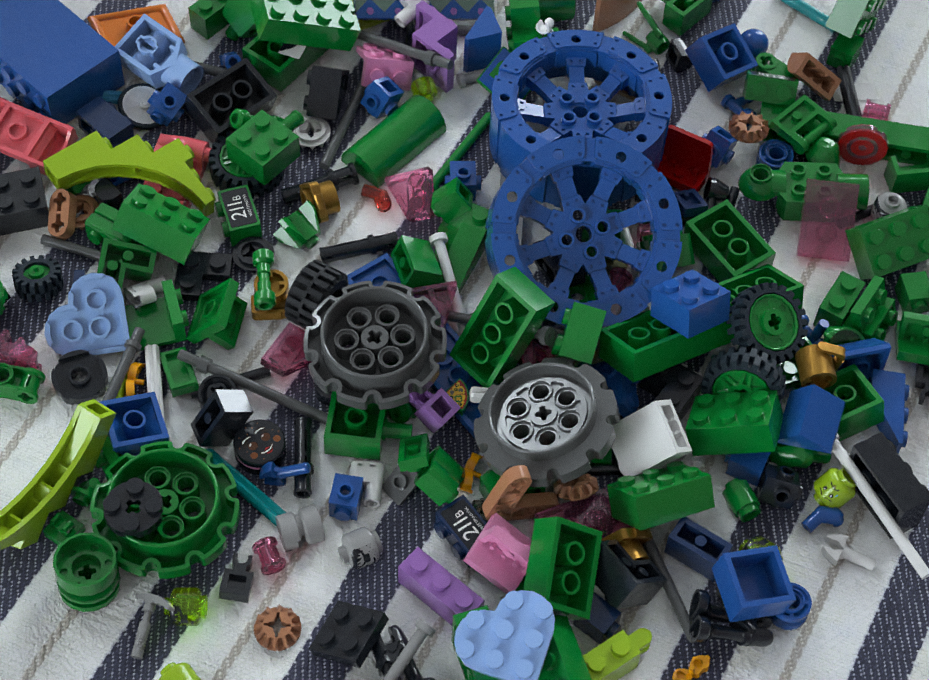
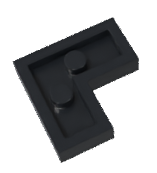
(201, 267)

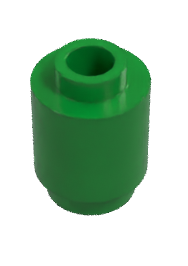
(741, 499)

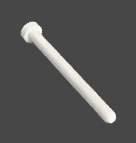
(438, 241)

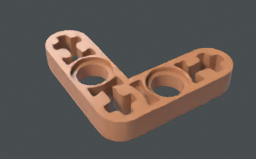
(509, 498)

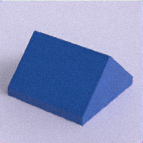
(482, 42)
(866, 355)
(811, 419)
(136, 422)

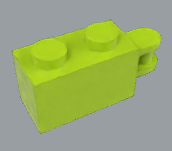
(617, 655)

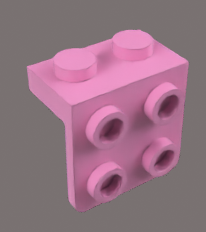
(385, 62)

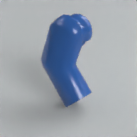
(823, 515)

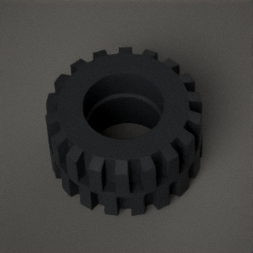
(310, 288)

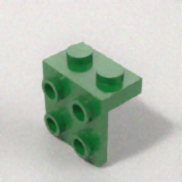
(161, 319)

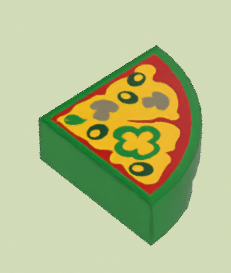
(460, 394)

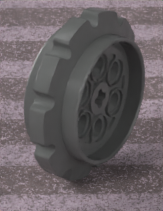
(375, 345)
(536, 408)

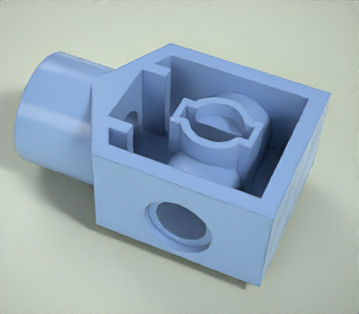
(158, 56)

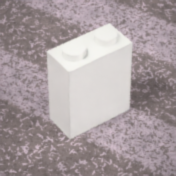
(649, 438)

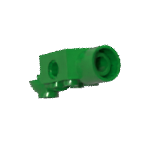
(789, 185)

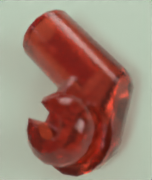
(380, 197)

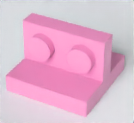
(500, 554)

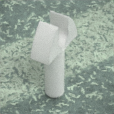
(845, 552)

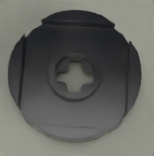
(78, 392)
(128, 494)

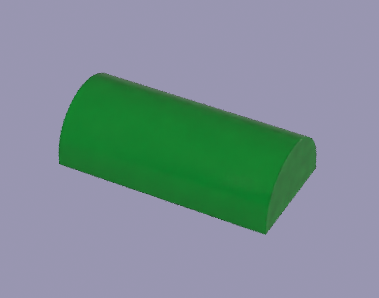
(396, 140)

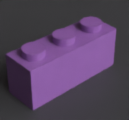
(436, 586)

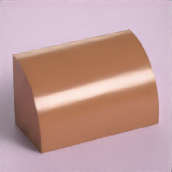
(813, 74)

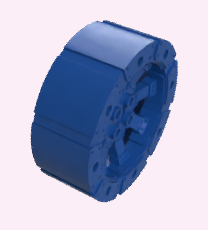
(578, 109)
(657, 207)

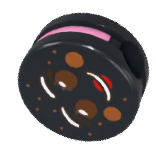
(258, 444)

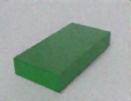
(178, 373)

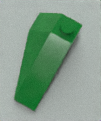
(465, 242)

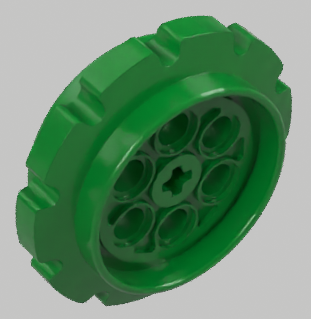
(198, 537)

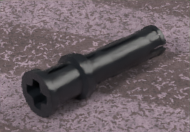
(290, 194)

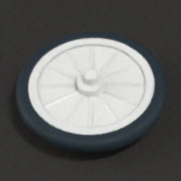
(134, 104)

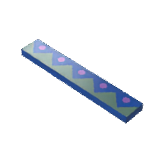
(449, 8)

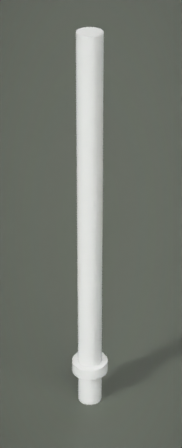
(881, 511)

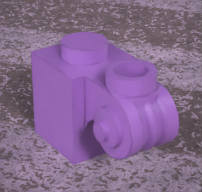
(433, 409)

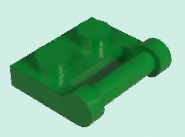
(797, 118)

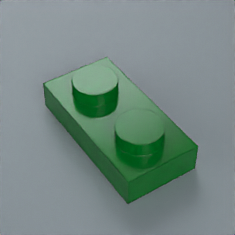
(414, 453)

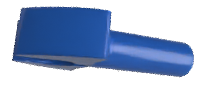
(277, 475)

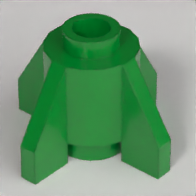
(300, 229)

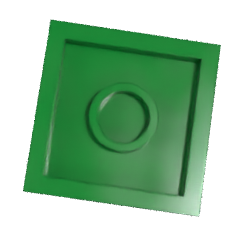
(218, 315)
(912, 338)

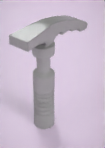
(151, 601)

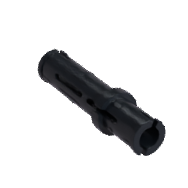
(368, 245)
(302, 454)

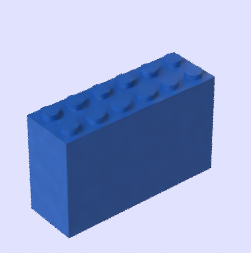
(54, 58)

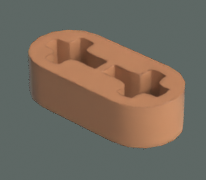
(62, 214)

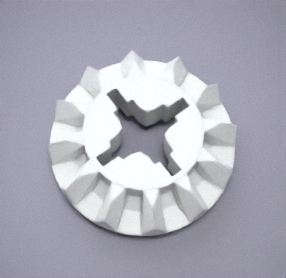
(320, 130)

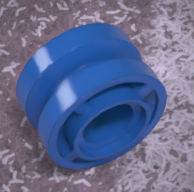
(774, 154)
(795, 618)

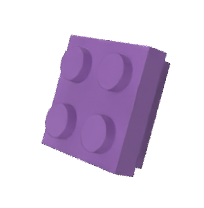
(439, 35)

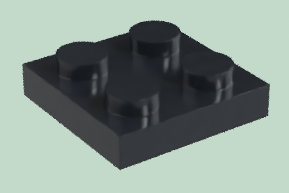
(349, 634)

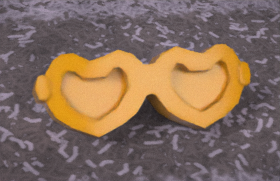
(133, 372)
(468, 472)
(696, 667)

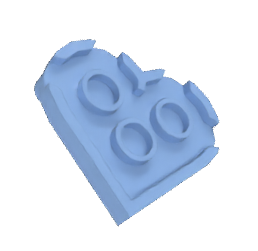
(92, 318)
(509, 640)

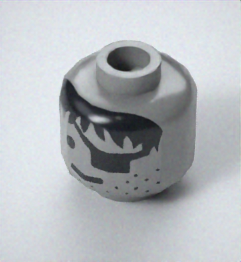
(887, 204)
(360, 548)

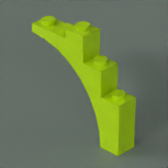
(96, 158)
(50, 488)

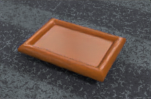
(116, 24)

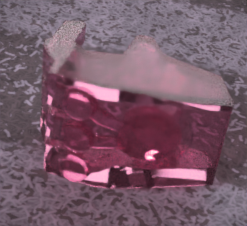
(18, 353)

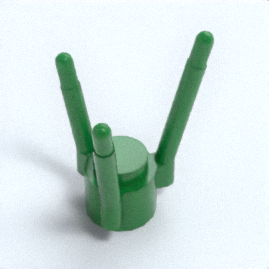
(655, 39)

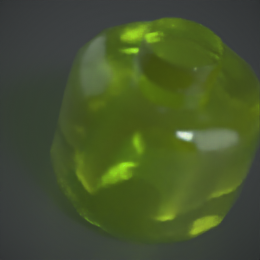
(425, 87)

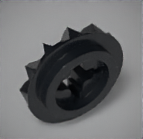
(242, 249)

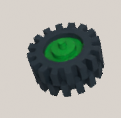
(37, 278)

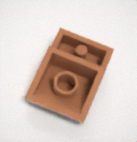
(611, 12)

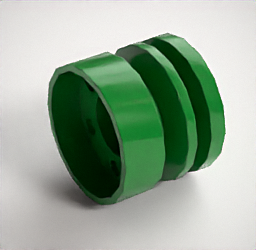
(87, 572)

